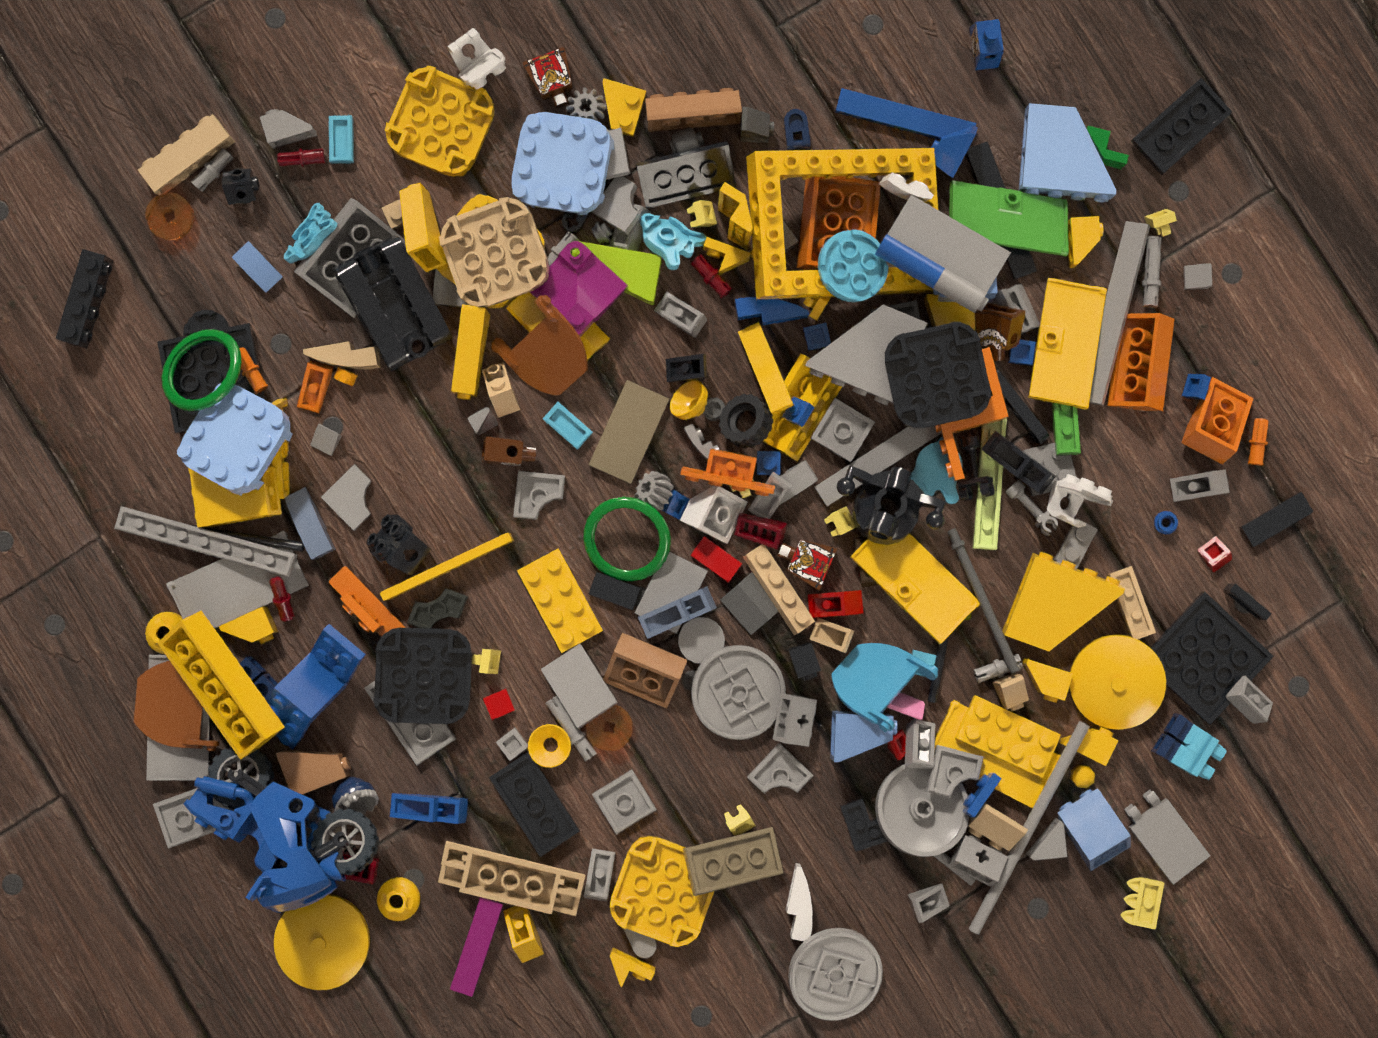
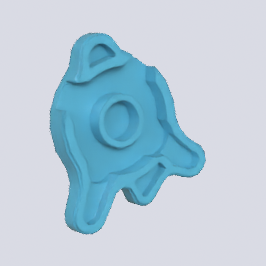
(310, 234)
(670, 239)
(931, 473)

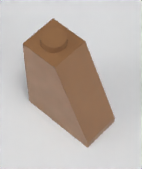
(311, 769)

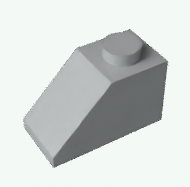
(285, 128)
(1199, 485)

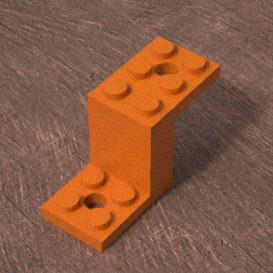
(994, 412)

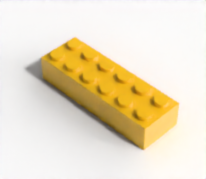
(220, 684)

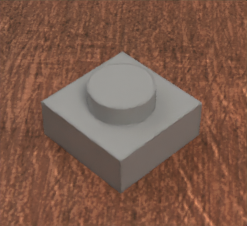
(512, 744)

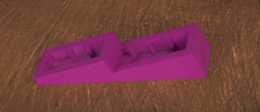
(476, 946)

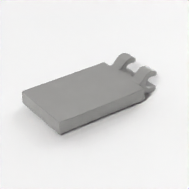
(1166, 837)

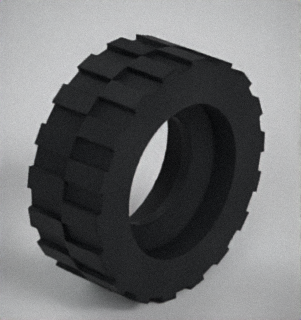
(734, 410)

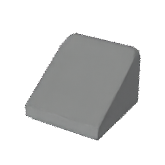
(1198, 276)
(325, 439)

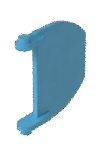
(874, 677)

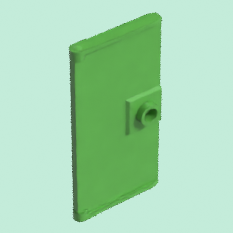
(1012, 217)

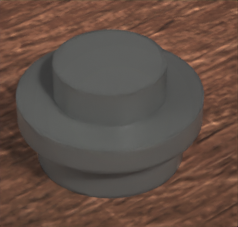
(602, 232)
(713, 409)

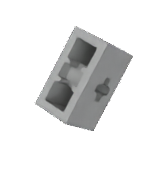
(794, 719)
(966, 860)

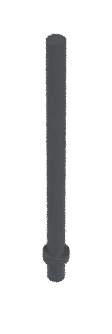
(958, 545)

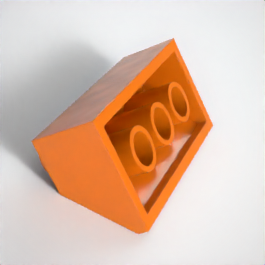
(1142, 363)

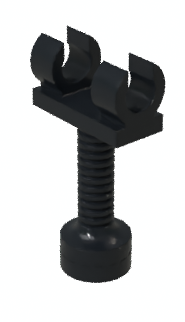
(986, 486)

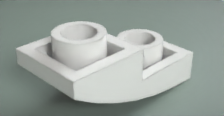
(897, 185)

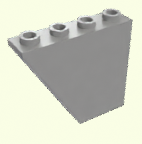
(859, 353)

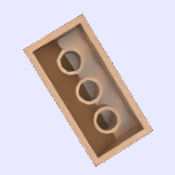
(693, 110)

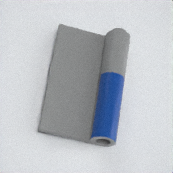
(943, 254)

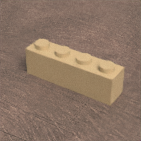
(185, 155)

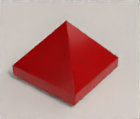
(898, 745)

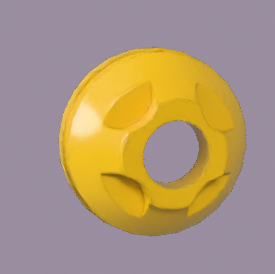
(689, 400)
(166, 619)
(540, 754)
(404, 888)

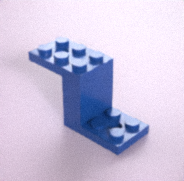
(314, 684)

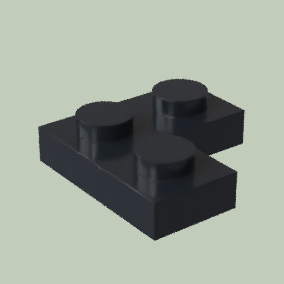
(862, 830)

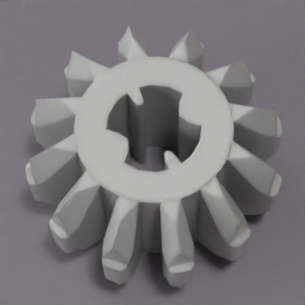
(595, 103)
(654, 490)

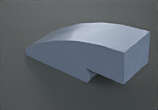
(309, 524)
(677, 612)

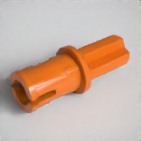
(251, 372)
(1258, 441)

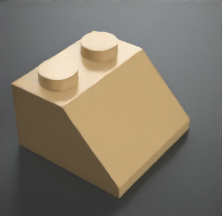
(997, 827)

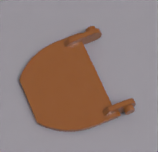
(549, 355)
(169, 709)

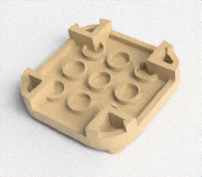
(494, 253)

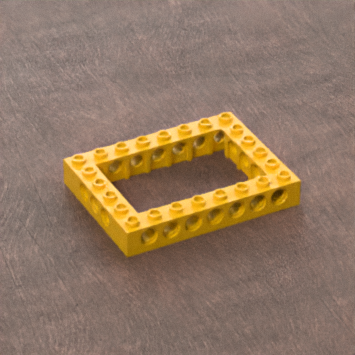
(764, 176)

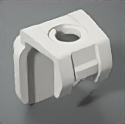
(486, 61)
(1077, 493)

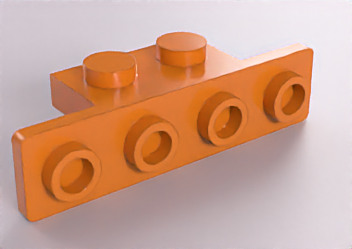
(731, 470)
(363, 603)

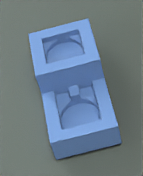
(257, 266)

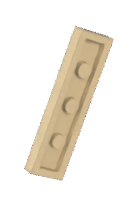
(779, 589)

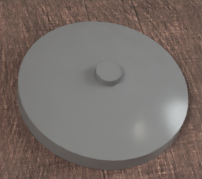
(916, 819)

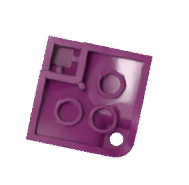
(581, 286)

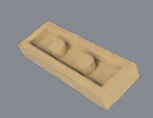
(1133, 604)

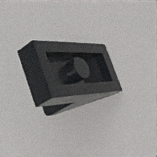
(686, 368)

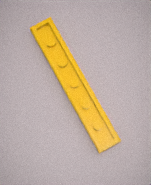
(446, 566)

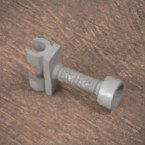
(1042, 519)

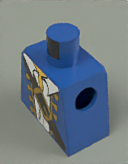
(986, 41)

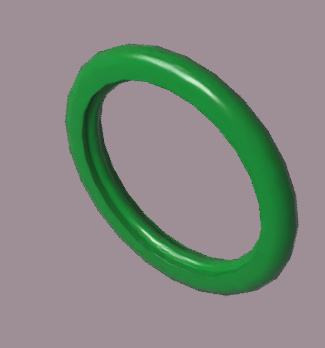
(225, 387)
(639, 505)

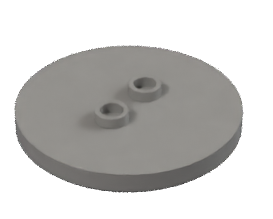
(737, 692)
(835, 974)

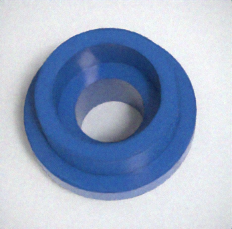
(1173, 522)

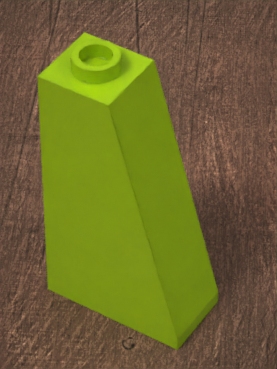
(635, 268)

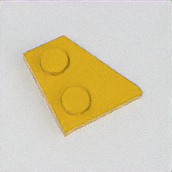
(623, 105)

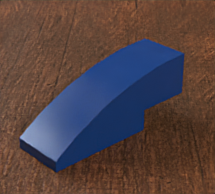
(769, 310)
(429, 808)

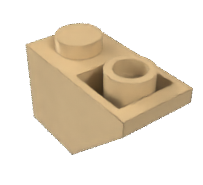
(500, 389)

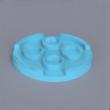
(851, 267)

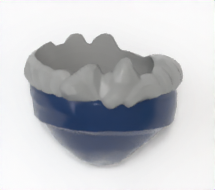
(355, 795)

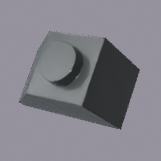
(755, 126)

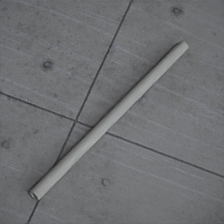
(1030, 824)

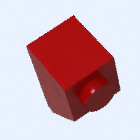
(835, 604)

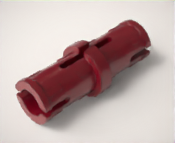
(711, 276)

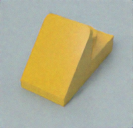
(732, 256)
(624, 963)

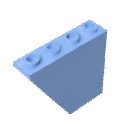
(1061, 156)

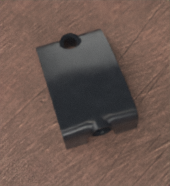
(392, 302)

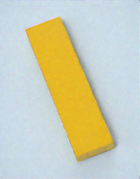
(765, 368)

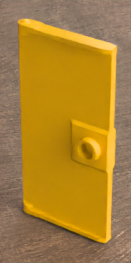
(1067, 343)
(918, 584)
(1015, 781)

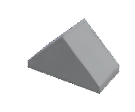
(1050, 843)
(928, 902)

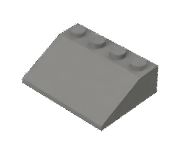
(355, 231)

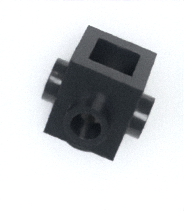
(240, 186)

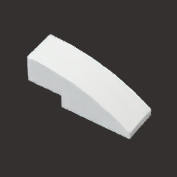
(800, 906)

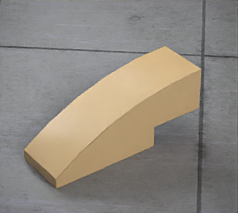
(345, 356)

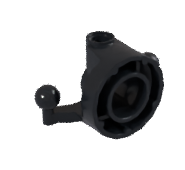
(900, 488)

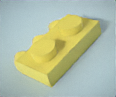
(1144, 903)

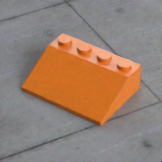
(835, 207)

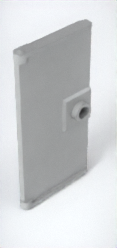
(230, 589)
(176, 762)

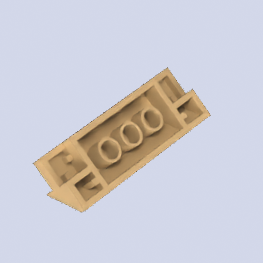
(511, 879)

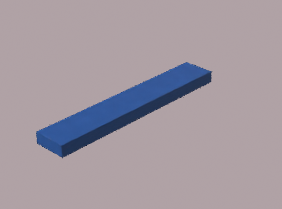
(898, 115)

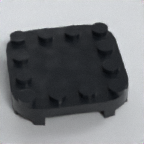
(937, 375)
(423, 675)

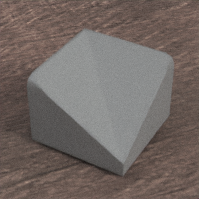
(482, 421)

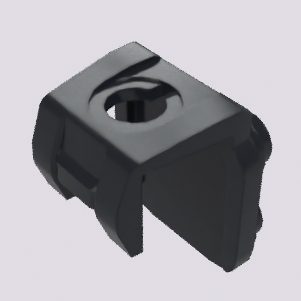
(393, 540)

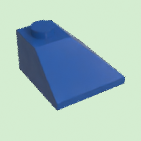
(952, 149)

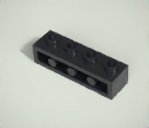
(84, 299)

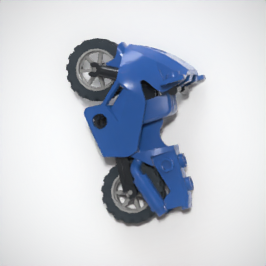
(293, 851)

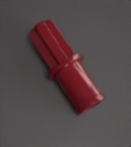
(301, 157)
(281, 599)

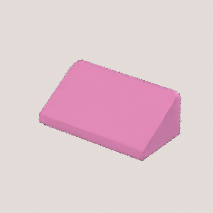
(908, 706)

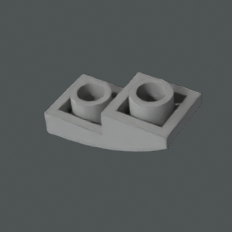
(696, 437)
(800, 477)

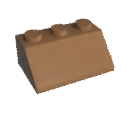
(644, 670)

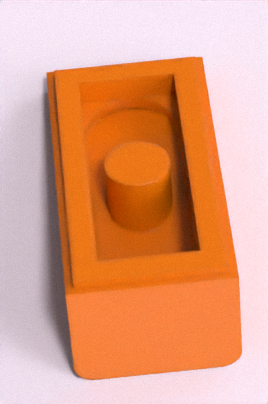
(314, 386)

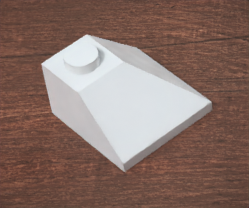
(714, 512)

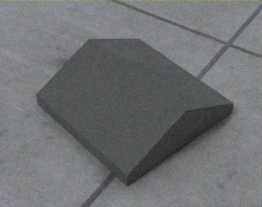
(750, 604)

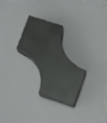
(447, 605)

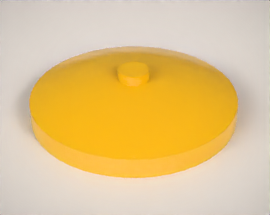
(1117, 682)
(322, 943)

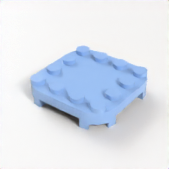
(562, 162)
(235, 440)

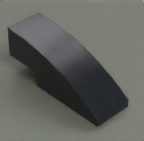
(1018, 462)

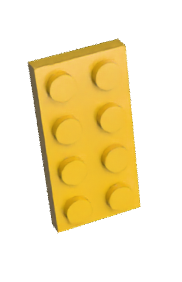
(560, 600)
(1008, 736)

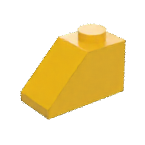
(1082, 237)
(252, 626)
(1048, 680)
(1096, 745)
(523, 933)

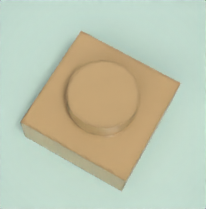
(393, 214)

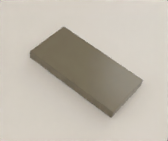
(629, 432)
(732, 861)

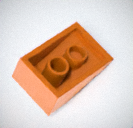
(1218, 422)

